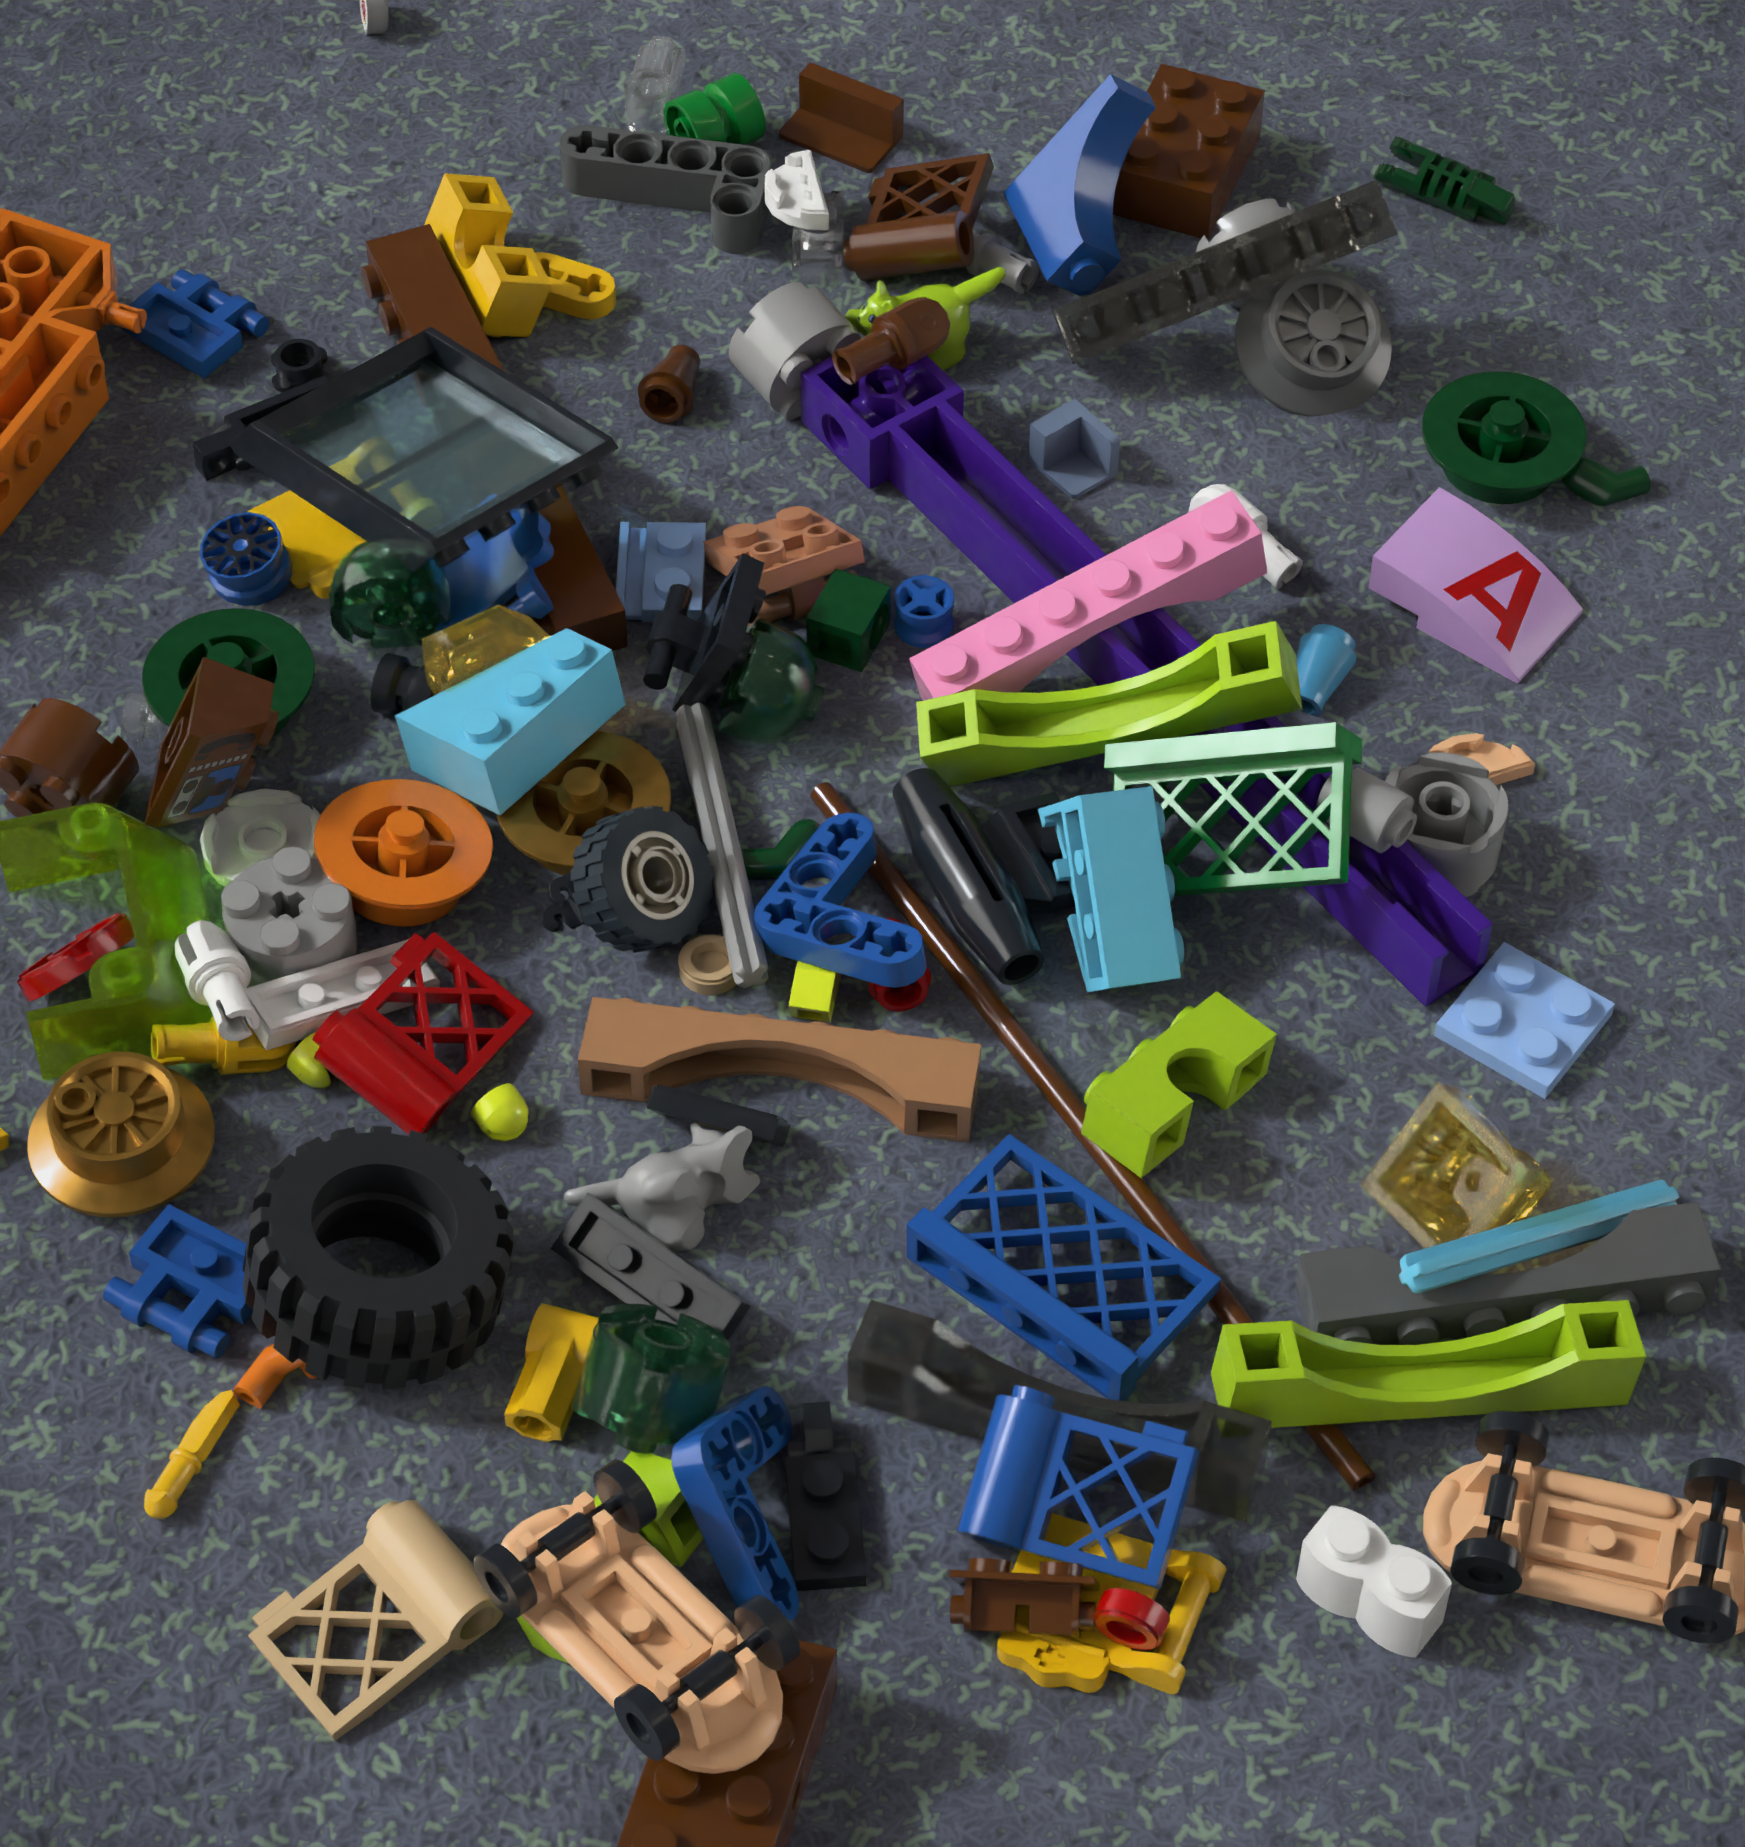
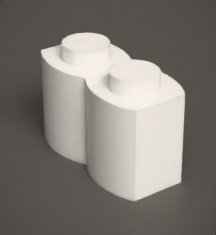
(1362, 1576)

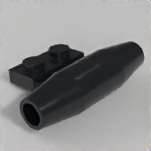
(985, 870)

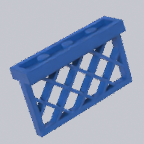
(1017, 1296)

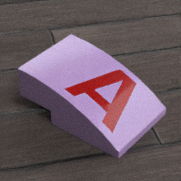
(1473, 586)

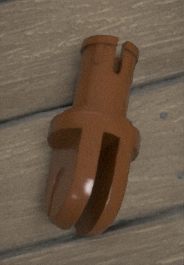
(895, 339)

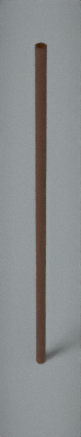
(1069, 1108)

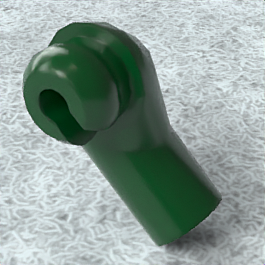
(771, 862)

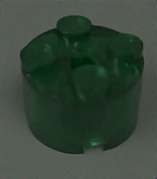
(650, 1376)

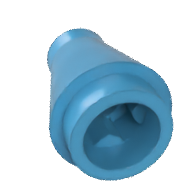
(1322, 664)

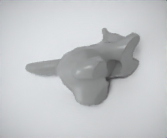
(672, 1189)

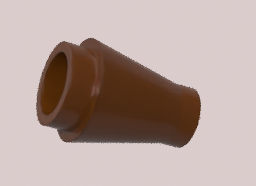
(670, 386)

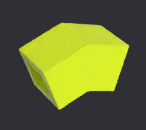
(813, 992)

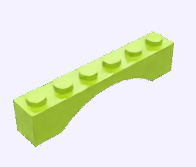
(1218, 685)
(1550, 1362)

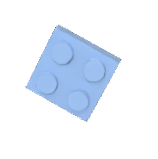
(1524, 1020)

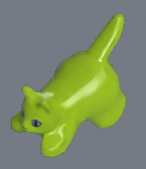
(954, 300)

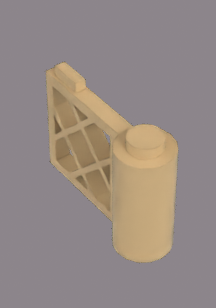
(422, 1579)

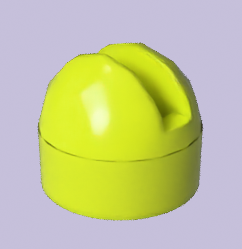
(303, 1062)
(501, 1113)

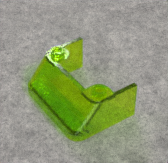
(163, 897)

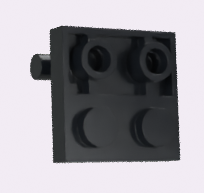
(710, 644)

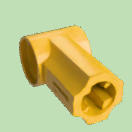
(551, 1373)

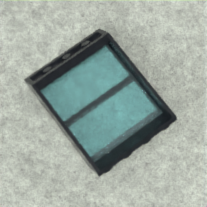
(425, 449)

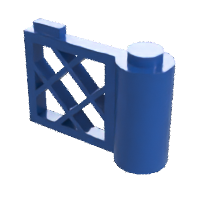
(1023, 1470)

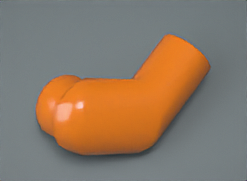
(265, 1376)

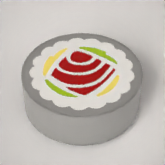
(374, 16)

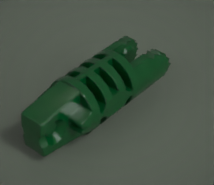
(1446, 183)

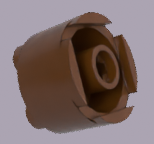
(62, 761)

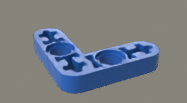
(799, 919)
(712, 1476)

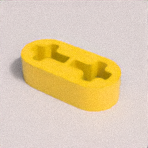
(571, 280)

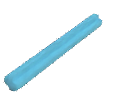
(1528, 1238)

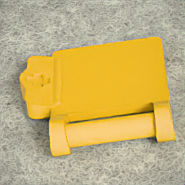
(311, 539)
(1086, 1660)

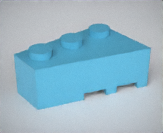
(513, 719)
(1118, 887)

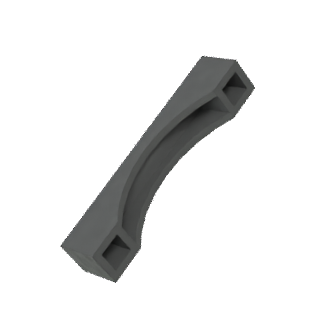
(1651, 1259)

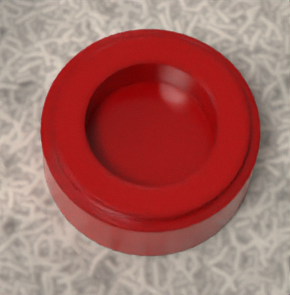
(1131, 1619)

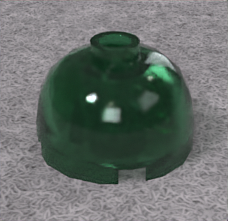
(385, 600)
(774, 685)

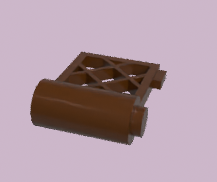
(925, 236)

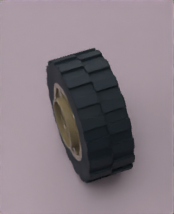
(642, 879)

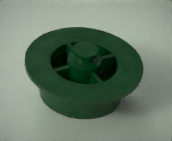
(1503, 435)
(237, 638)

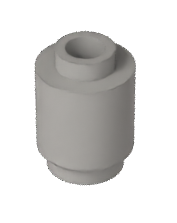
(1378, 811)

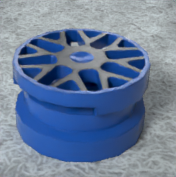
(246, 559)

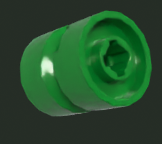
(722, 113)

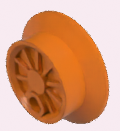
(403, 849)

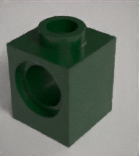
(848, 619)

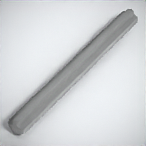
(722, 842)

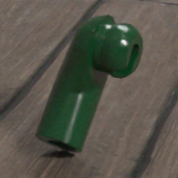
(1603, 486)

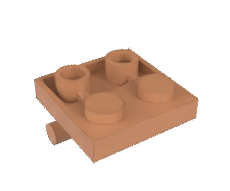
(796, 553)

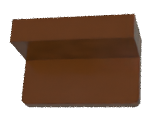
(844, 119)

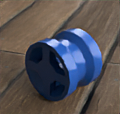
(932, 603)

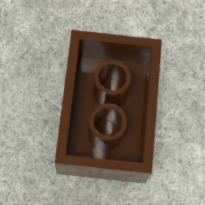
(1188, 151)

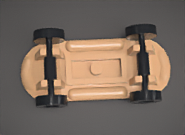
(1593, 1539)
(641, 1631)

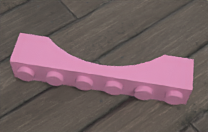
(1178, 563)

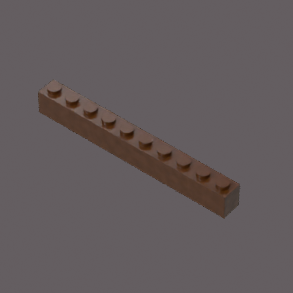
(423, 292)

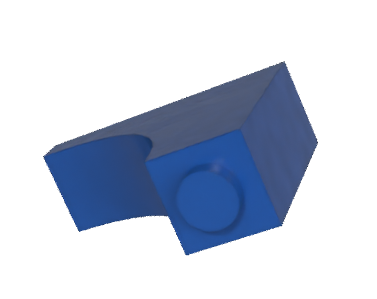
(1071, 184)

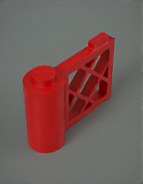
(385, 1059)

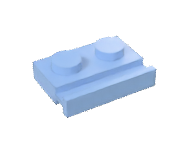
(654, 561)

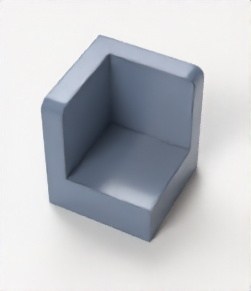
(1074, 449)

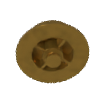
(591, 783)
(120, 1136)

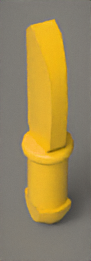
(189, 1455)

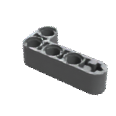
(673, 174)

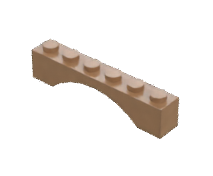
(911, 1080)

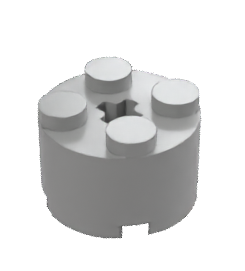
(790, 334)
(1457, 816)
(288, 916)

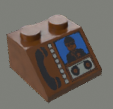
(210, 744)

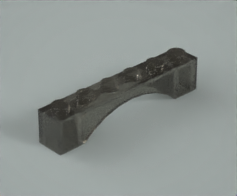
(937, 1378)

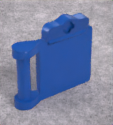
(501, 569)

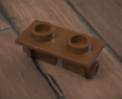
(995, 1593)

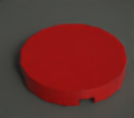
(75, 957)

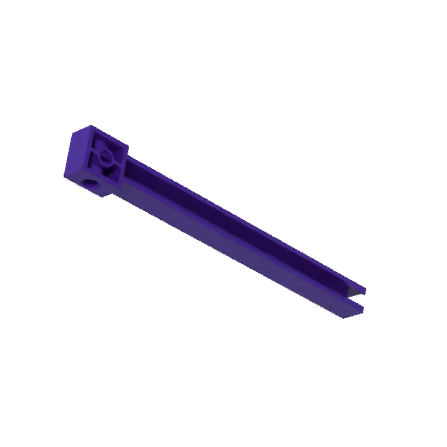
(914, 434)

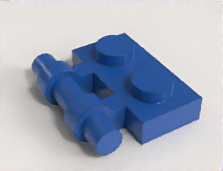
(190, 334)
(196, 1262)

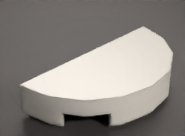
(796, 193)

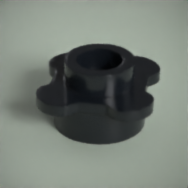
(297, 363)

